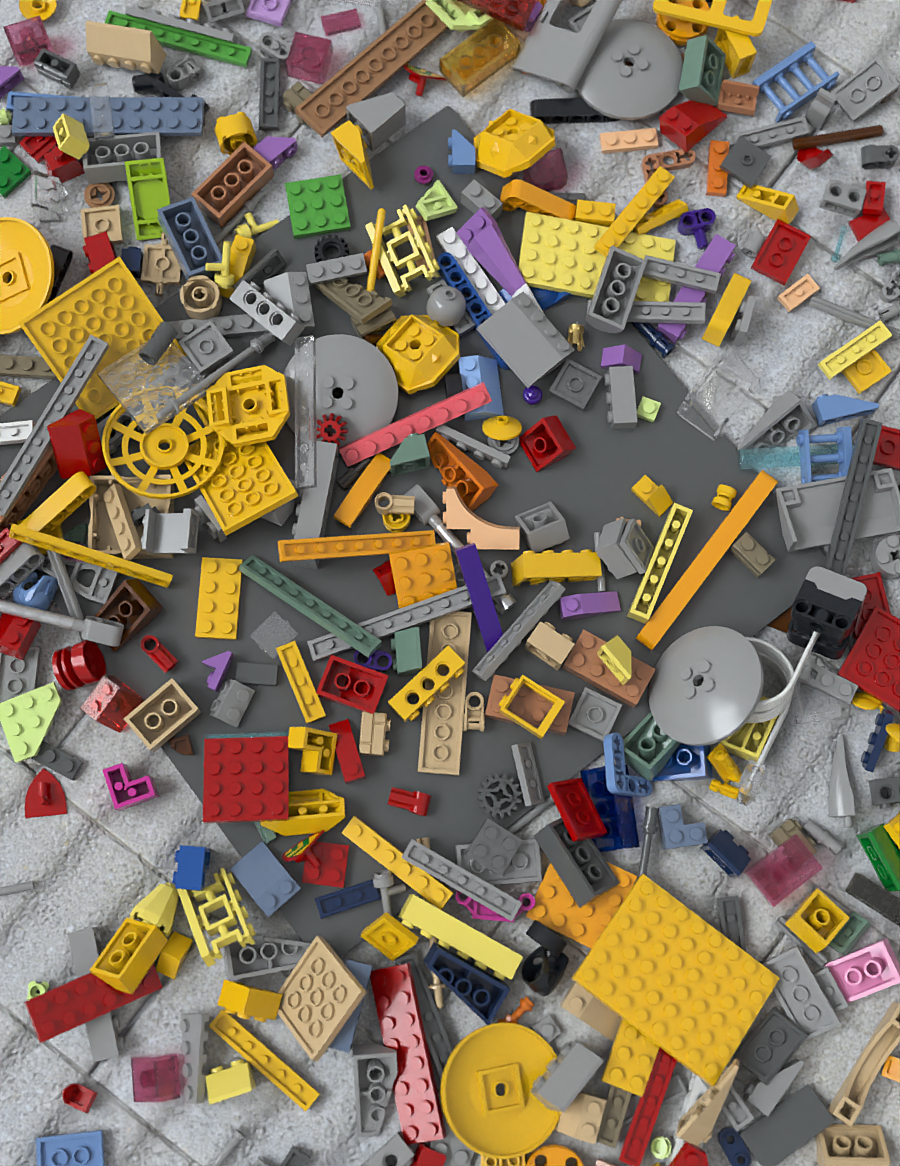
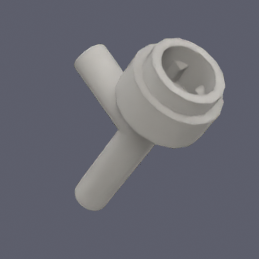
(383, 879)

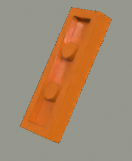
(716, 176)

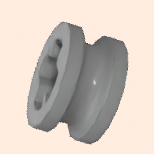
(501, 564)

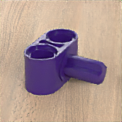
(698, 226)
(373, 661)

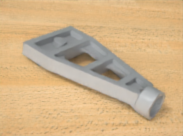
(102, 583)

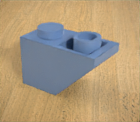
(462, 155)

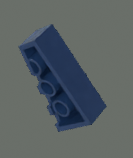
(474, 986)

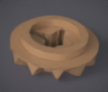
(105, 189)

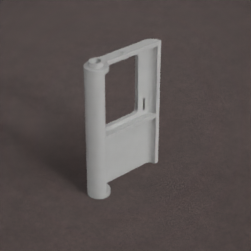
(560, 52)

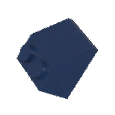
(727, 853)

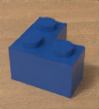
(191, 868)

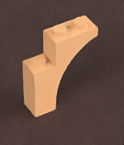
(483, 533)

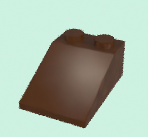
(132, 607)

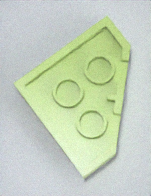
(28, 720)

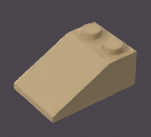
(591, 1011)

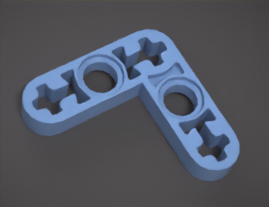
(616, 777)

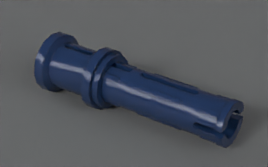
(655, 338)

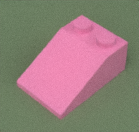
(866, 970)

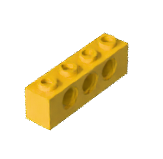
(446, 658)

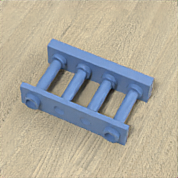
(791, 64)
(843, 456)

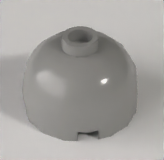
(446, 305)

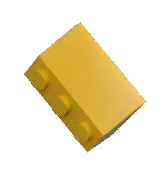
(129, 955)

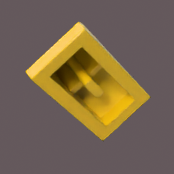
(173, 955)

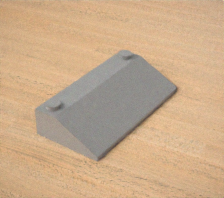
(811, 510)

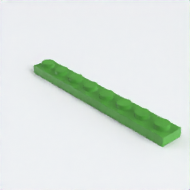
(186, 40)

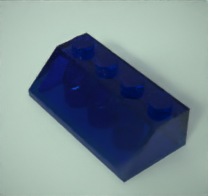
(614, 810)

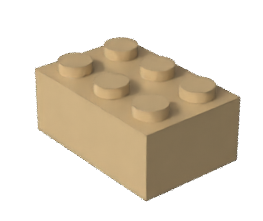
(162, 715)

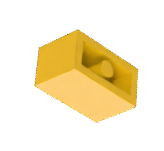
(595, 212)

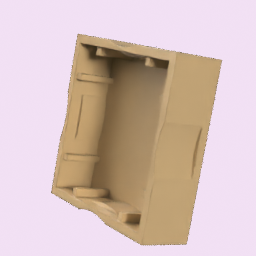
(100, 529)

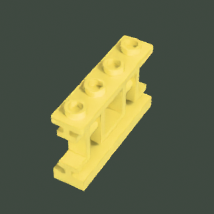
(389, 257)
(200, 923)

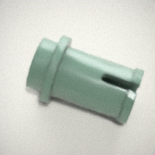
(889, 257)

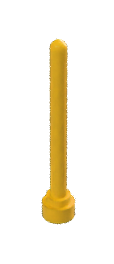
(376, 250)

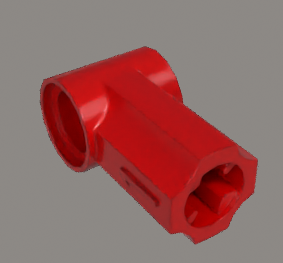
(159, 654)
(413, 801)

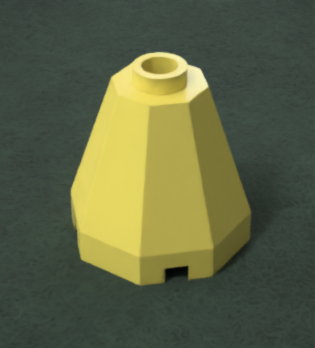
(158, 908)

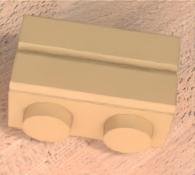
(373, 734)

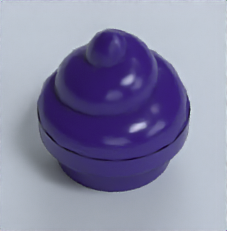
(532, 395)

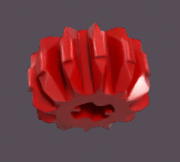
(335, 425)

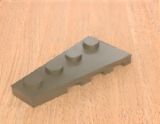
(354, 299)

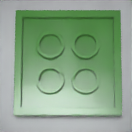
(317, 206)

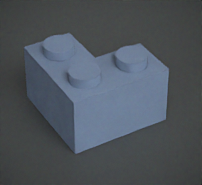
(675, 833)

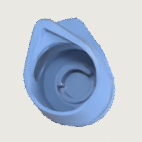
(39, 595)

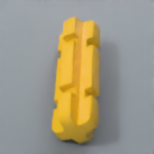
(724, 789)

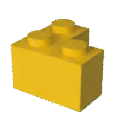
(317, 749)
(249, 1001)

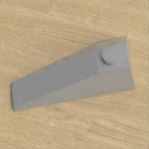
(779, 424)
(263, 957)
(373, 1079)

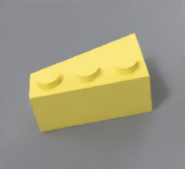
(750, 739)

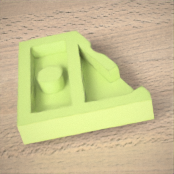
(436, 203)

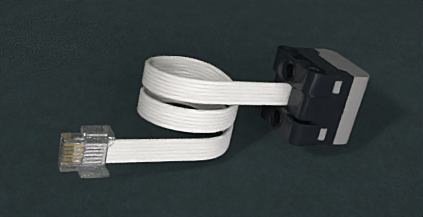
(825, 617)

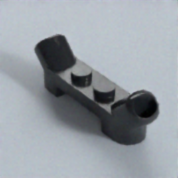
(155, 83)

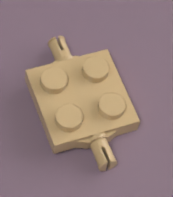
(160, 266)

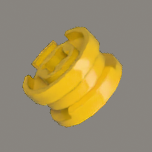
(396, 522)

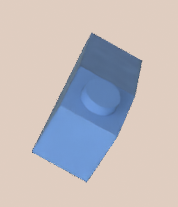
(840, 408)

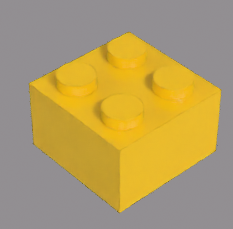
(817, 920)

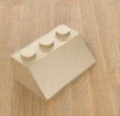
(852, 1146)

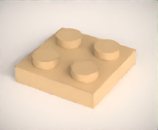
(102, 220)

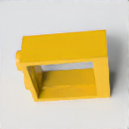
(738, 50)
(515, 686)

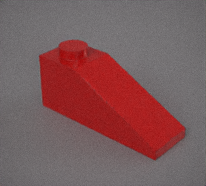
(347, 752)

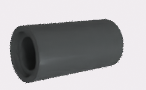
(158, 343)

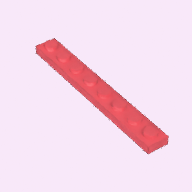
(415, 423)

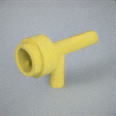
(245, 231)
(224, 278)

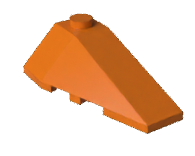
(459, 470)

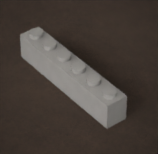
(103, 1030)

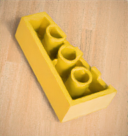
(553, 566)

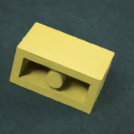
(71, 136)

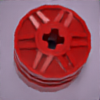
(78, 665)

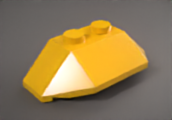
(310, 813)

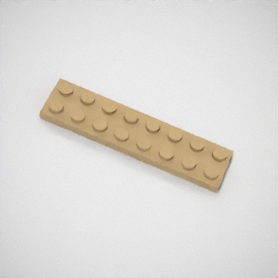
(444, 716)

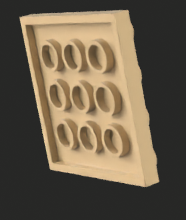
(318, 998)

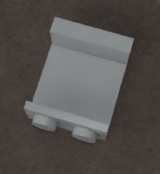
(170, 532)

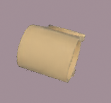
(474, 714)

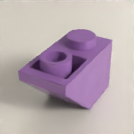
(276, 149)

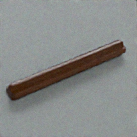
(837, 137)

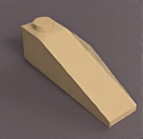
(701, 1117)

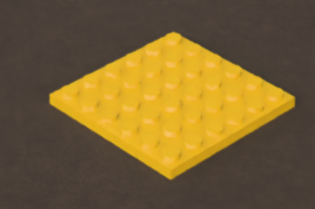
(104, 306)

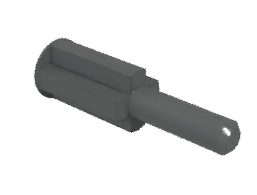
(351, 474)

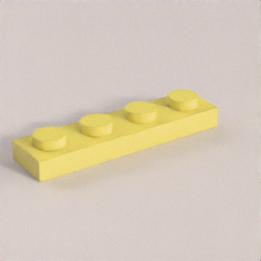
(854, 350)

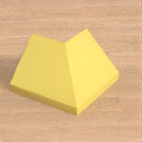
(617, 658)

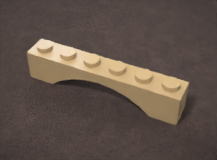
(853, 1091)

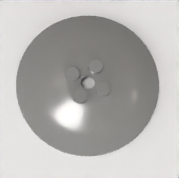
(638, 89)
(364, 376)
(724, 699)

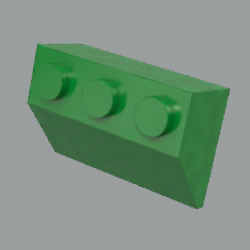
(883, 855)

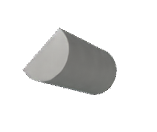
(615, 291)

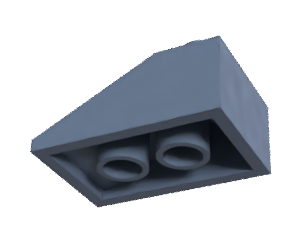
(266, 879)

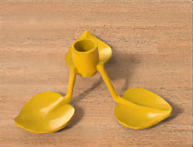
(868, 702)

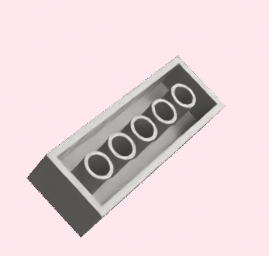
(316, 501)

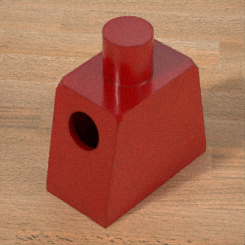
(63, 165)

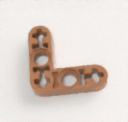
(657, 160)

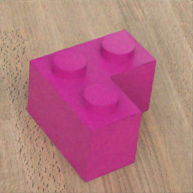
(126, 792)

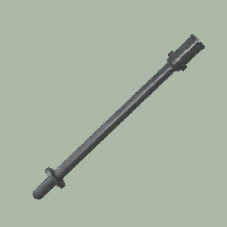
(649, 828)

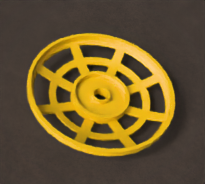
(158, 458)

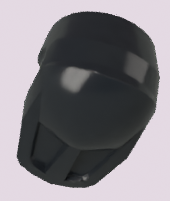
(547, 974)

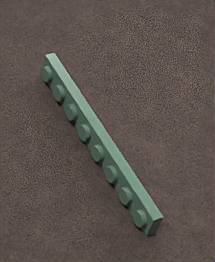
(310, 606)

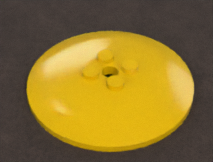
(31, 263)
(480, 1118)

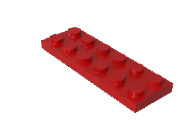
(82, 1002)

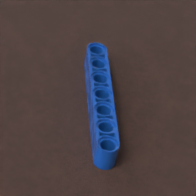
(472, 302)

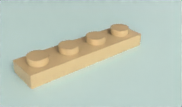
(122, 522)

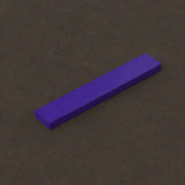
(479, 594)

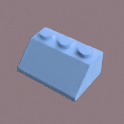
(478, 370)

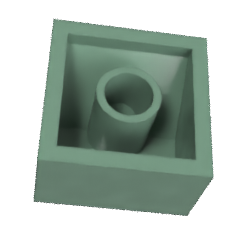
(410, 455)
(408, 652)

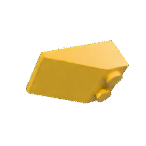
(353, 151)

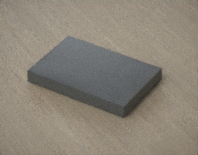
(770, 1046)

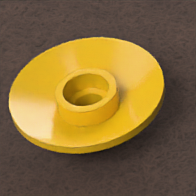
(29, 8)
(502, 427)

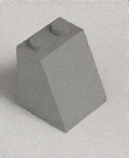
(378, 118)

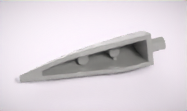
(877, 241)
(840, 791)

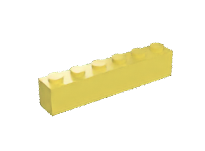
(659, 563)
(460, 937)

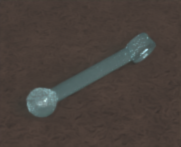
(835, 257)

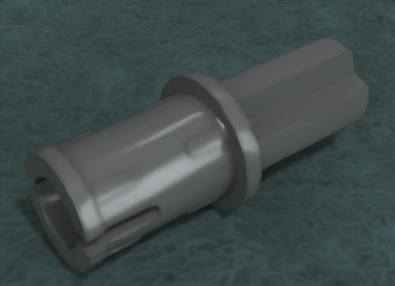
(571, 197)

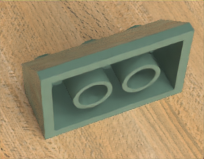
(702, 71)

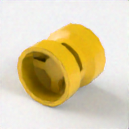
(724, 497)

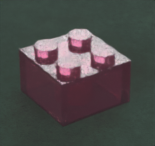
(309, 58)

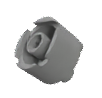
(882, 560)

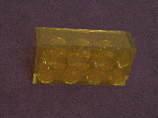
(479, 57)

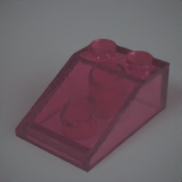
(783, 870)

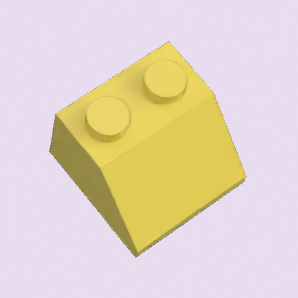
(230, 1081)

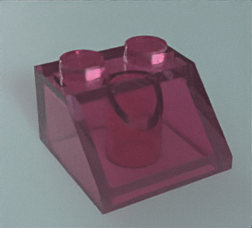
(28, 39)
(548, 172)
(155, 1078)

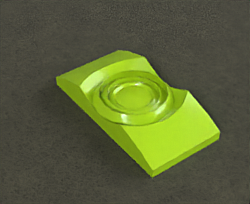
(147, 192)

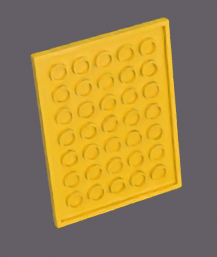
(676, 979)

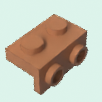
(738, 97)

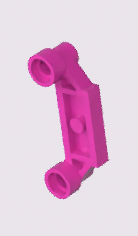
(482, 912)

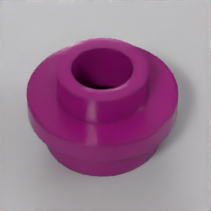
(423, 179)

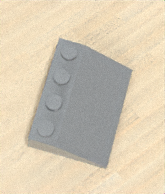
(525, 339)

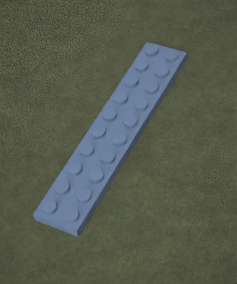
(130, 115)

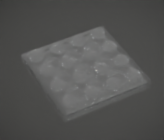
(146, 387)

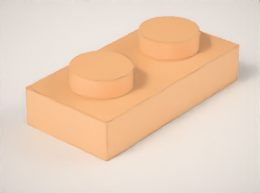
(798, 293)

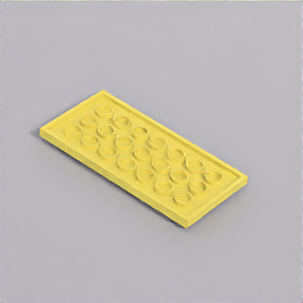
(562, 256)

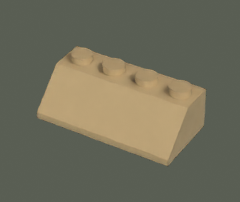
(124, 47)

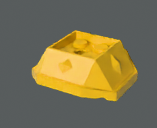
(512, 143)
(424, 366)
(236, 392)

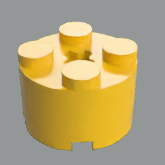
(233, 131)

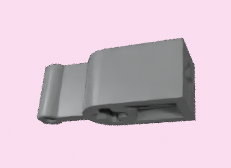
(820, 108)

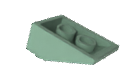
(648, 748)

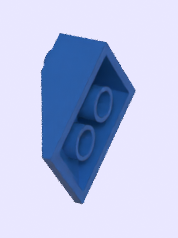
(687, 764)

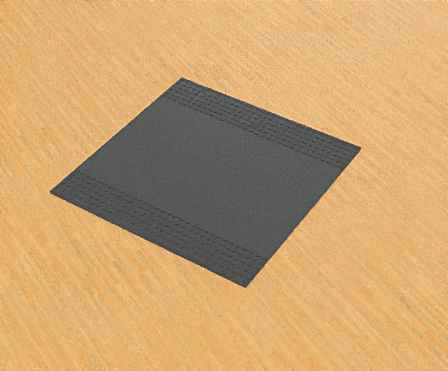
(585, 487)

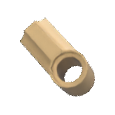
(397, 504)

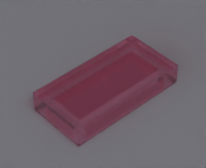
(340, 22)

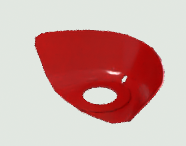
(813, 157)

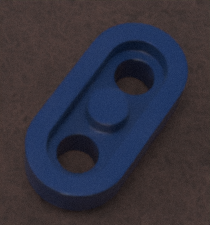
(735, 1148)

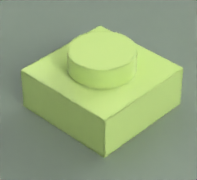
(648, 409)

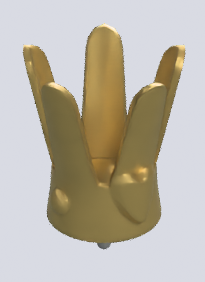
(575, 335)

